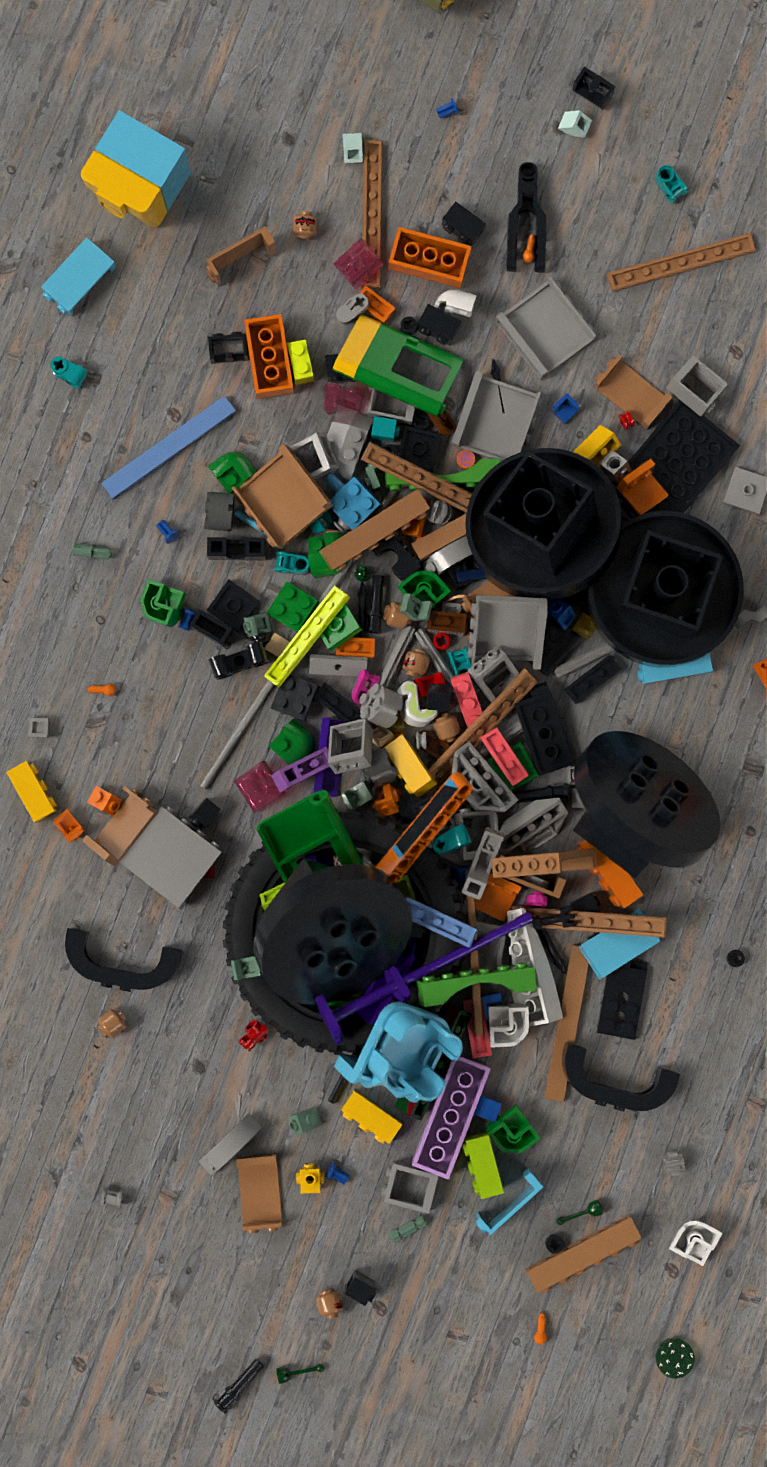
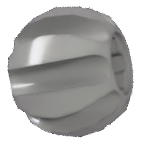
(439, 512)

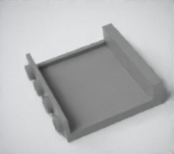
(546, 328)
(484, 426)
(510, 624)
(171, 856)

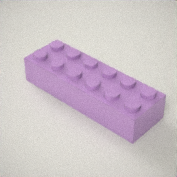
(451, 1117)

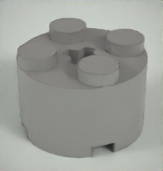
(380, 706)

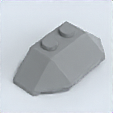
(347, 440)
(488, 789)
(532, 826)

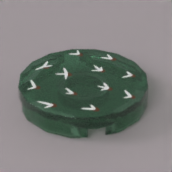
(674, 1358)

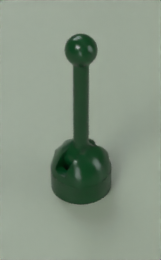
(360, 572)
(593, 1209)
(284, 1373)

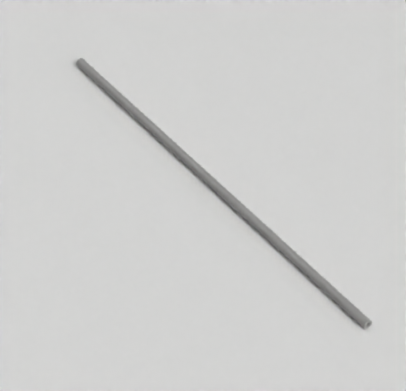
(268, 685)

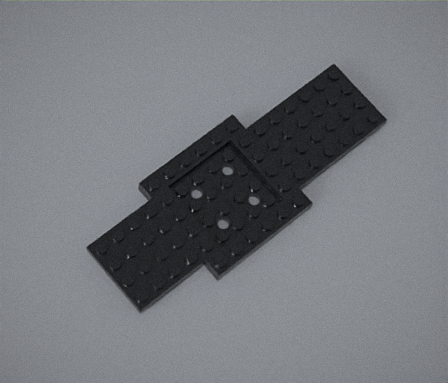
(686, 457)

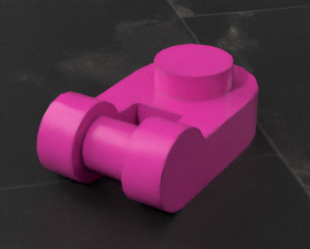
(360, 688)
(536, 899)

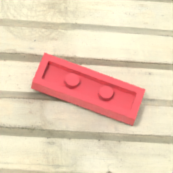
(466, 697)
(504, 756)
(479, 1044)

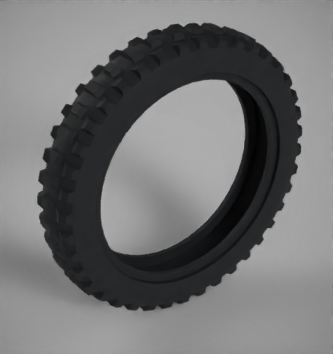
(244, 912)

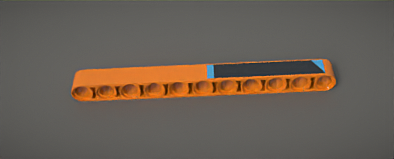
(425, 826)

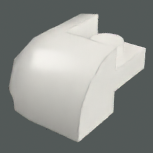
(457, 302)
(507, 1024)
(695, 1241)

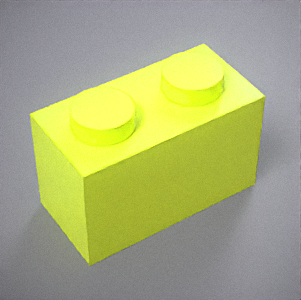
(300, 362)

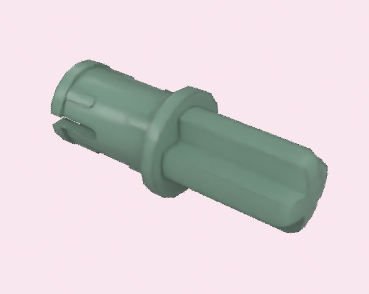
(91, 551)

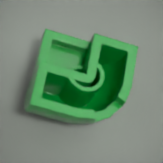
(232, 470)
(317, 564)
(425, 587)
(162, 603)
(293, 742)
(512, 1131)

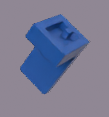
(561, 612)

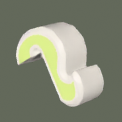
(410, 708)

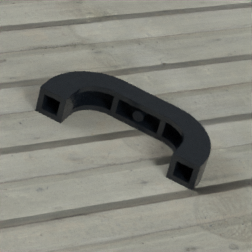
(77, 955)
(656, 1095)

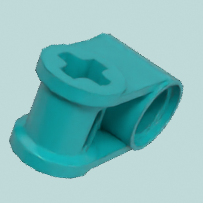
(671, 187)
(71, 373)
(290, 563)
(459, 661)
(452, 840)

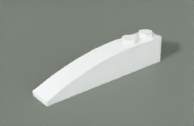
(527, 947)

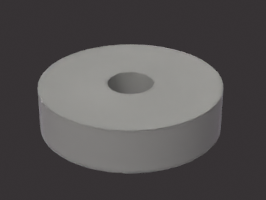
(536, 881)

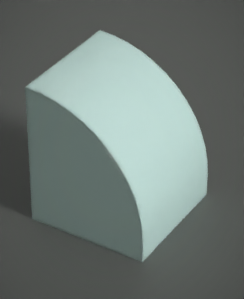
(575, 123)
(352, 148)

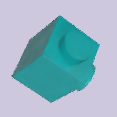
(384, 429)

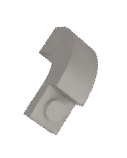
(448, 557)
(482, 863)
(230, 1144)

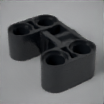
(225, 666)

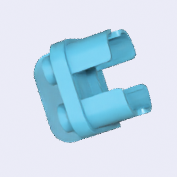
(403, 1053)

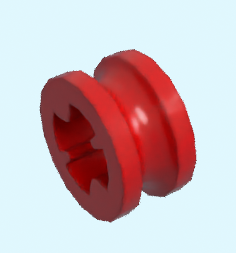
(626, 420)
(438, 636)

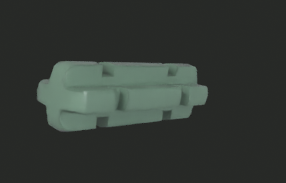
(408, 1229)

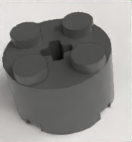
(219, 511)
(380, 771)

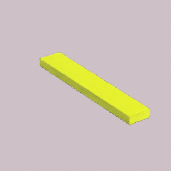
(306, 636)

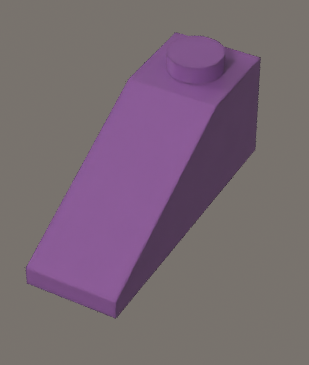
(301, 769)

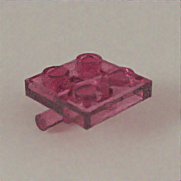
(358, 264)
(335, 395)
(258, 786)

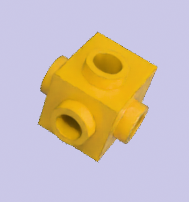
(307, 1185)

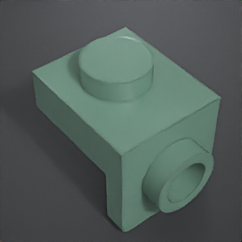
(371, 479)
(414, 608)
(256, 624)
(357, 795)
(245, 968)
(304, 1121)

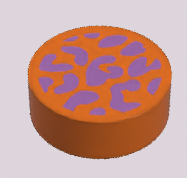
(465, 459)

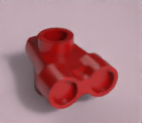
(255, 1034)

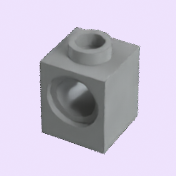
(615, 466)

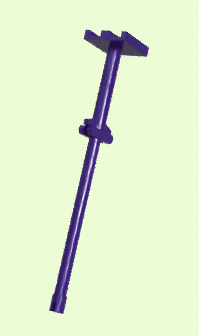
(397, 985)

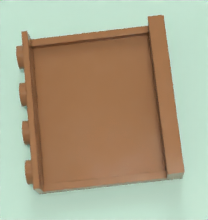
(282, 498)
(544, 863)

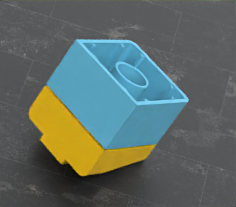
(136, 171)

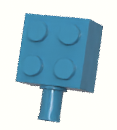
(352, 501)

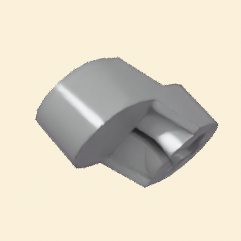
(352, 308)
(753, 617)

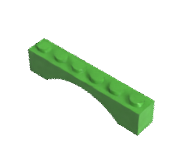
(468, 478)
(438, 990)

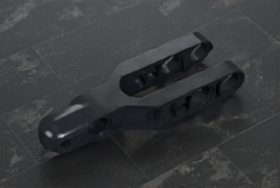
(527, 202)

